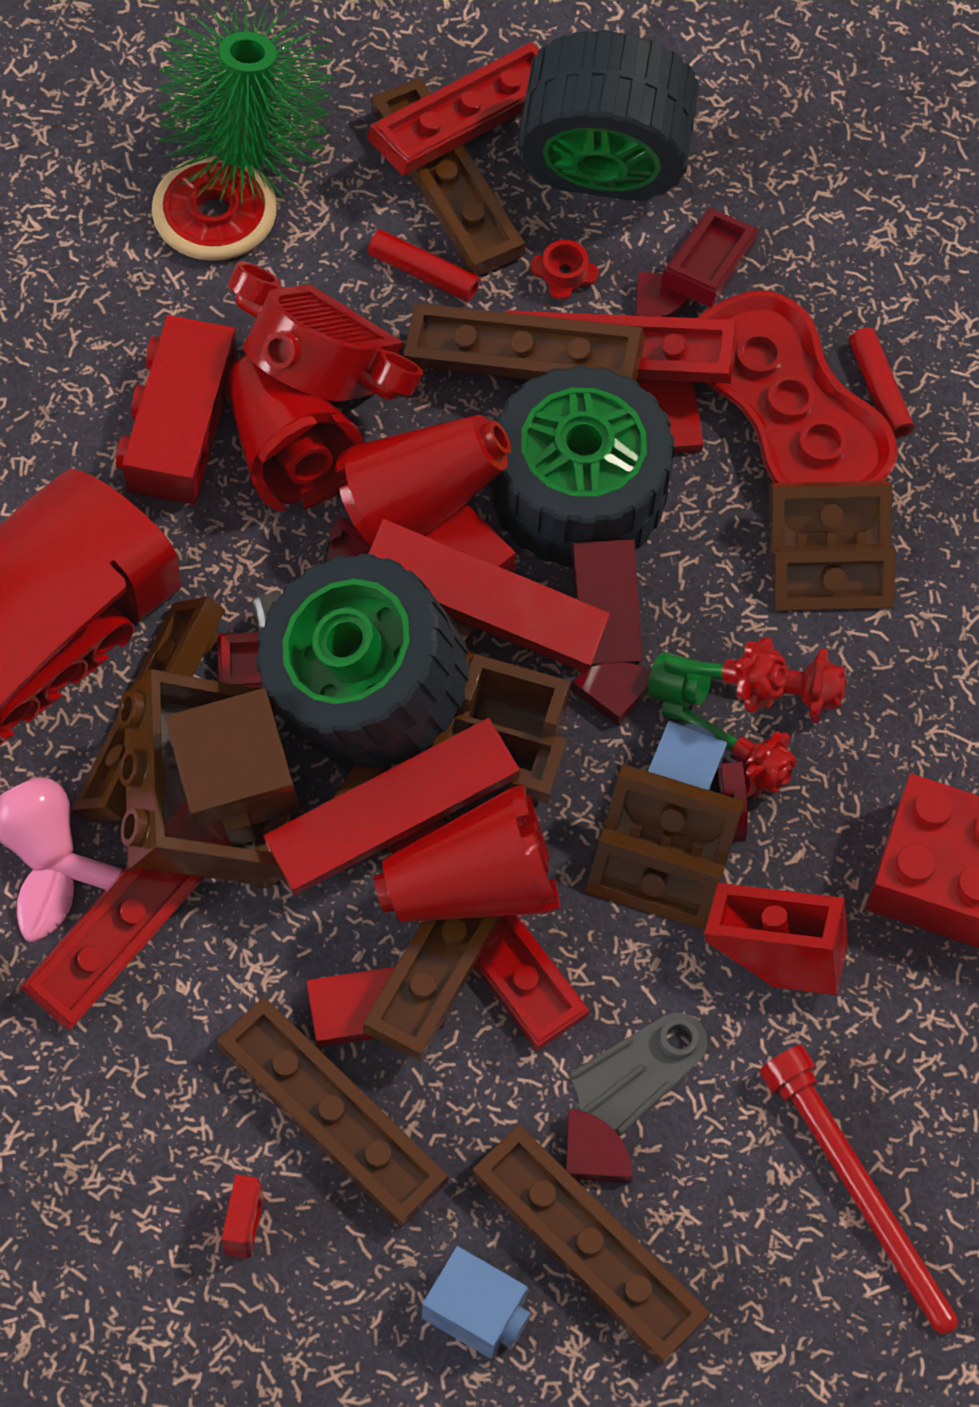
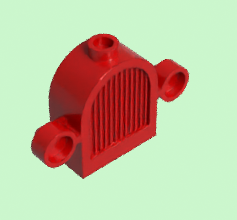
(318, 341)

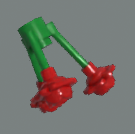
(759, 680)

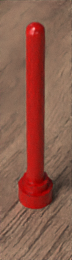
(794, 1079)

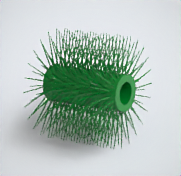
(244, 100)

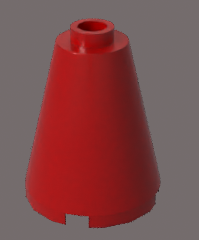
(288, 438)
(421, 474)
(473, 866)

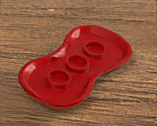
(799, 409)

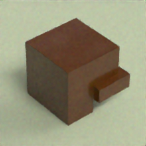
(527, 714)
(233, 764)

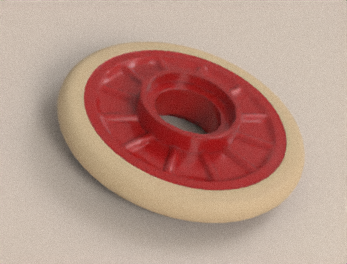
(209, 237)

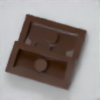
(831, 545)
(664, 846)

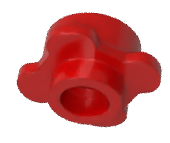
(564, 254)

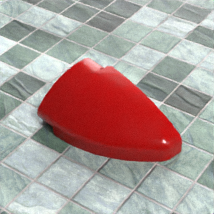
(66, 576)

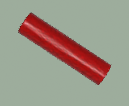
(423, 265)
(880, 380)

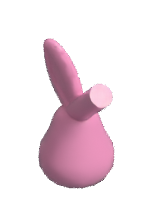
(39, 832)

